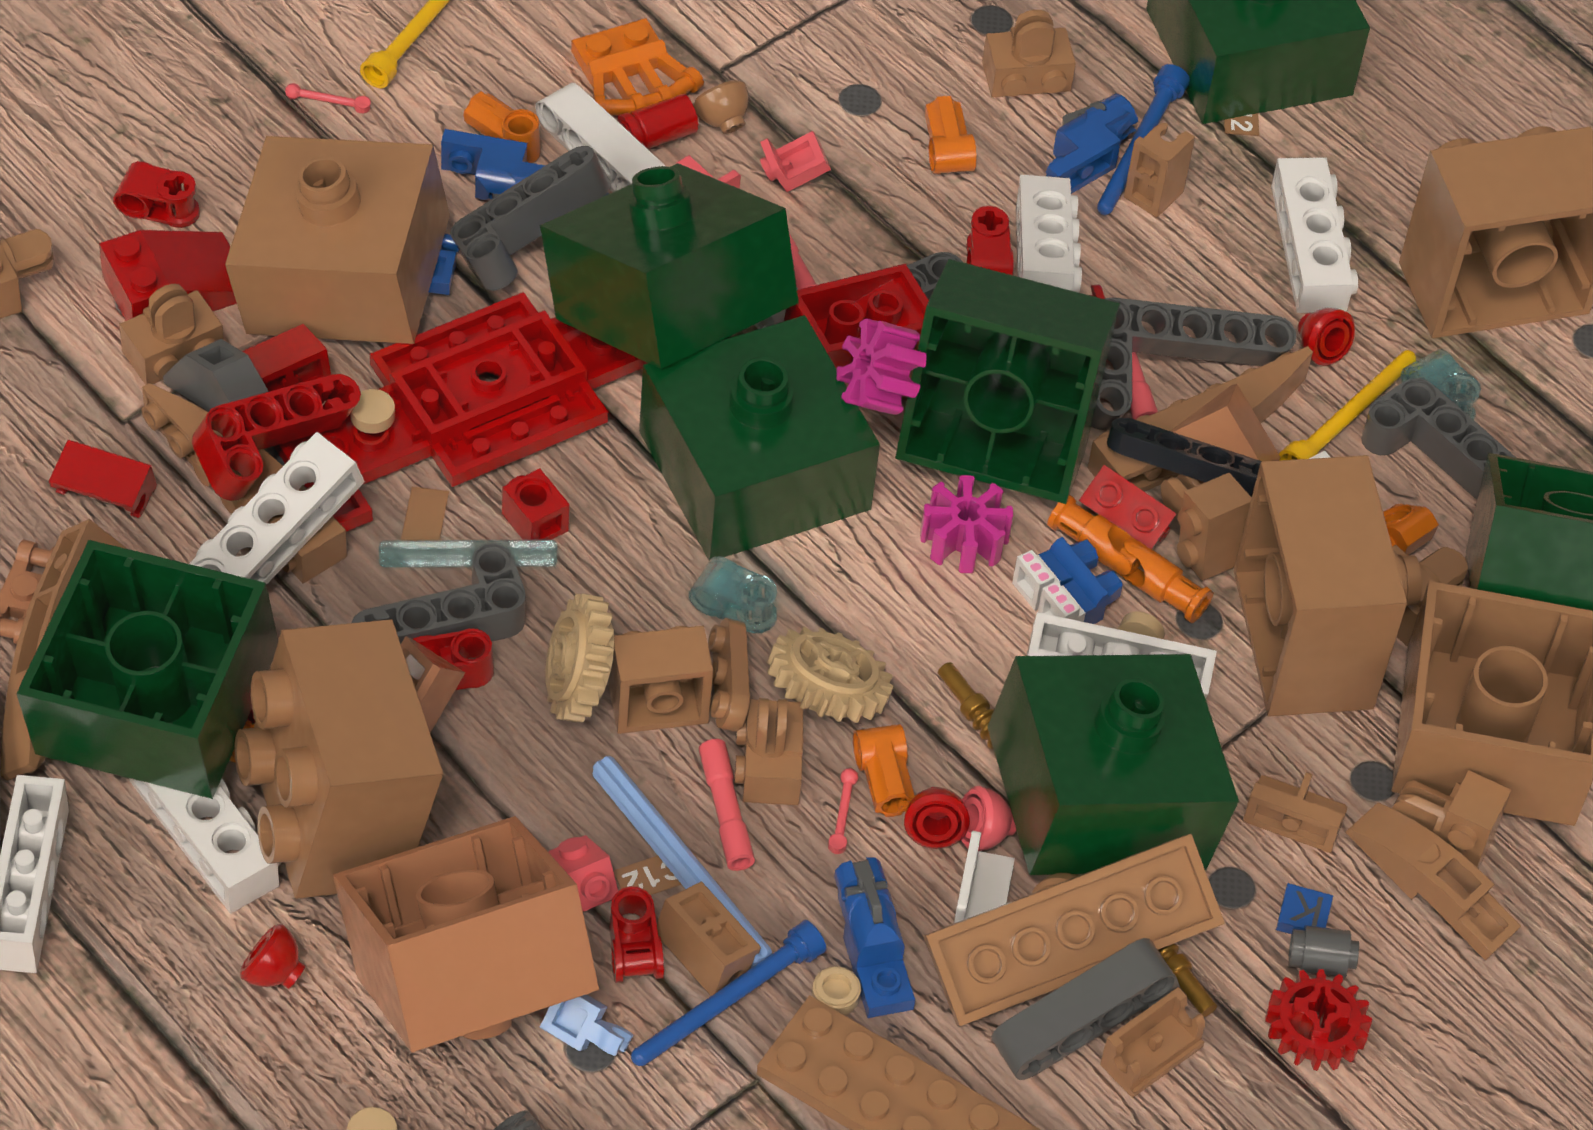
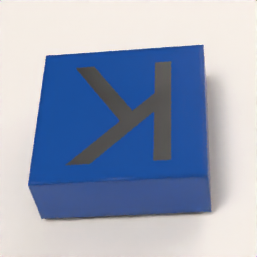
(1302, 908)

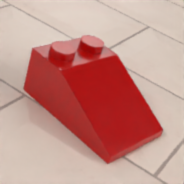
(150, 259)
(842, 304)

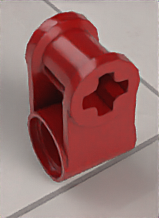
(154, 192)
(990, 240)
(457, 650)
(635, 943)

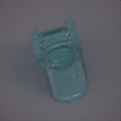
(1448, 377)
(732, 591)

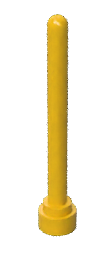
(382, 65)
(1344, 416)

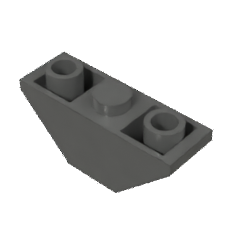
(215, 376)

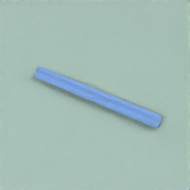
(665, 840)

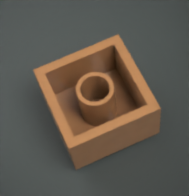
(661, 679)

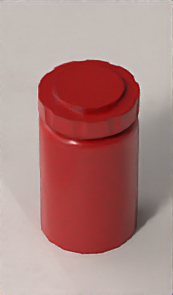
(661, 121)

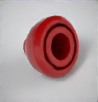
(1328, 334)
(936, 818)
(273, 960)

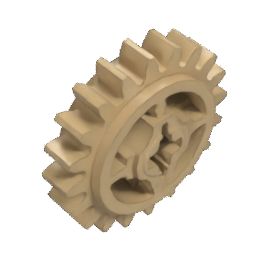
(579, 657)
(830, 674)

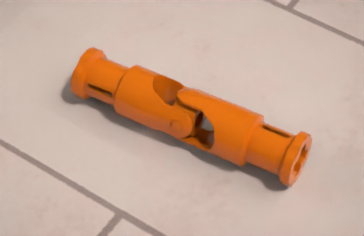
(1125, 554)

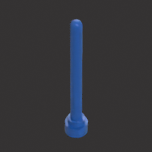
(1168, 87)
(801, 945)

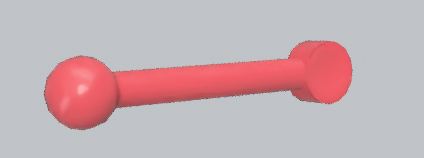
(361, 103)
(837, 842)

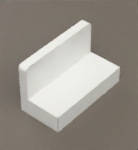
(984, 881)

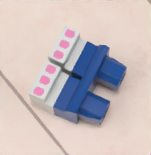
(1062, 582)

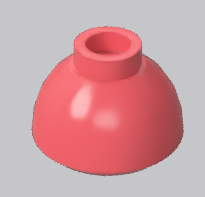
(988, 815)

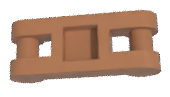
(20, 587)

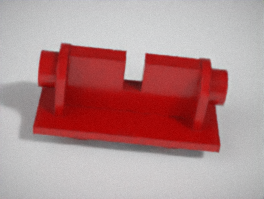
(1128, 507)

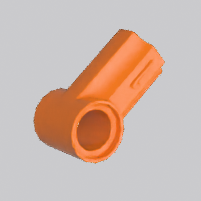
(500, 121)
(949, 144)
(884, 759)

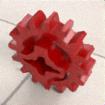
(1318, 1019)

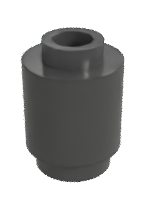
(1323, 949)

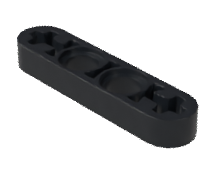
(1180, 453)

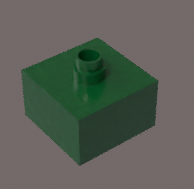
(1262, 52)
(669, 264)
(1007, 380)
(758, 438)
(1533, 532)
(148, 668)
(1109, 759)

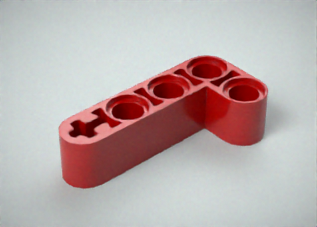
(279, 424)

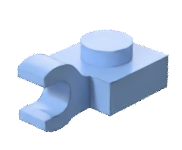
(581, 1022)

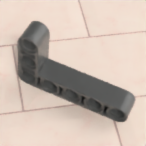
(1172, 340)

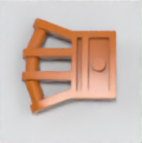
(626, 52)

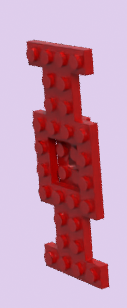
(443, 398)

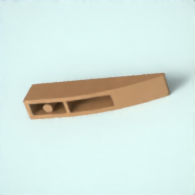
(1263, 388)
(179, 421)
(17, 749)

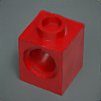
(535, 507)

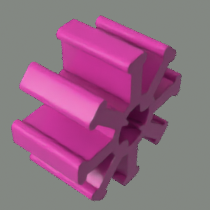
(881, 366)
(966, 524)

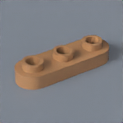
(730, 674)

